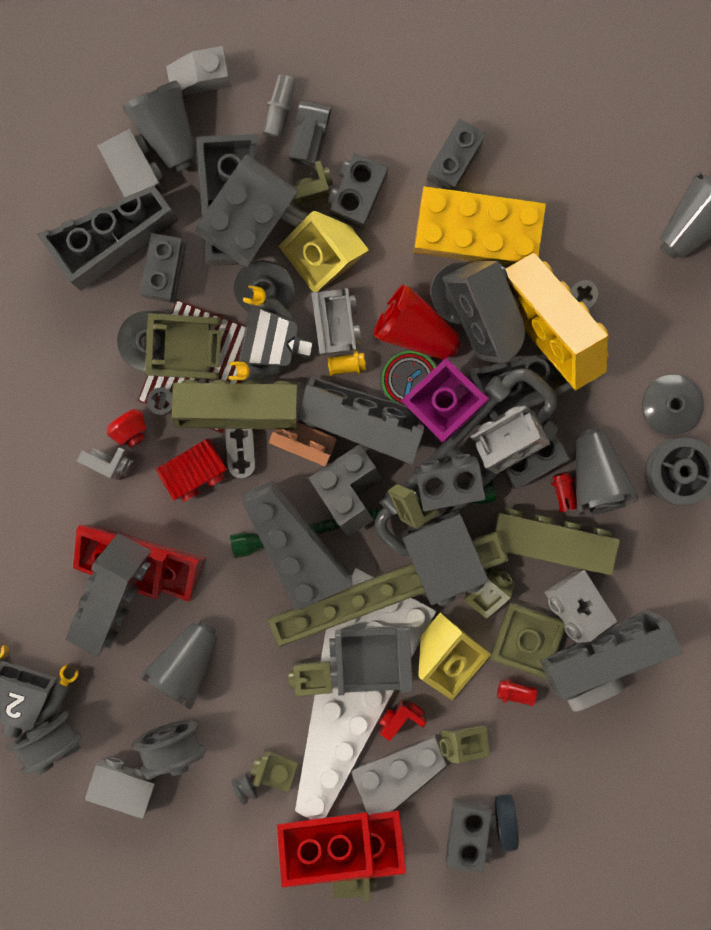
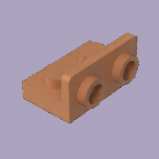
(305, 443)

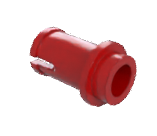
(564, 489)
(516, 693)

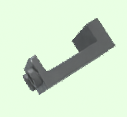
(445, 558)
(372, 660)

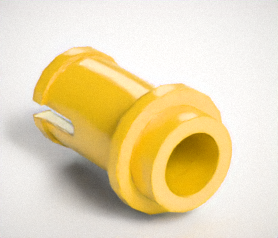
(347, 364)

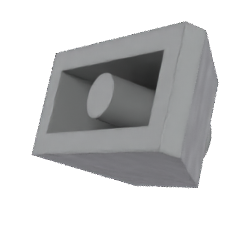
(200, 71)

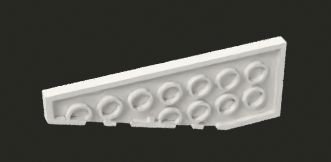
(345, 722)

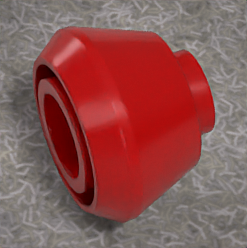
(128, 428)

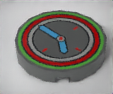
(403, 373)

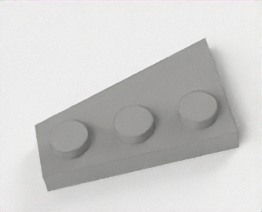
(397, 775)

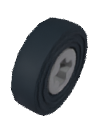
(506, 822)

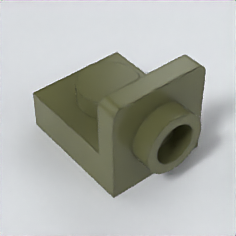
(311, 189)
(410, 507)
(494, 593)
(311, 678)
(464, 744)
(274, 770)
(355, 888)

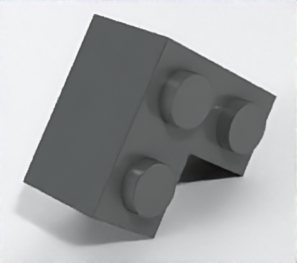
(341, 485)

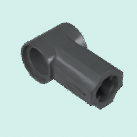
(311, 125)

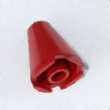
(416, 326)

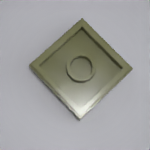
(526, 639)

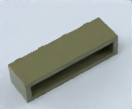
(234, 405)
(556, 543)

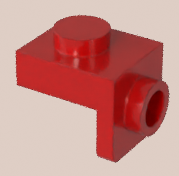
(394, 719)

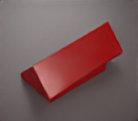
(169, 572)
(341, 849)

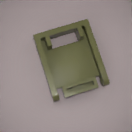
(187, 346)

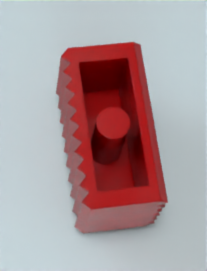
(193, 469)

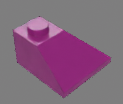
(444, 400)

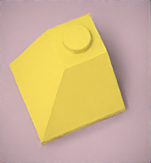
(322, 249)
(448, 656)

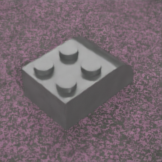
(245, 210)
(487, 310)

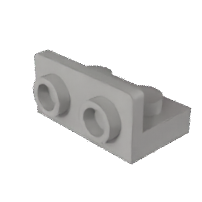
(107, 465)

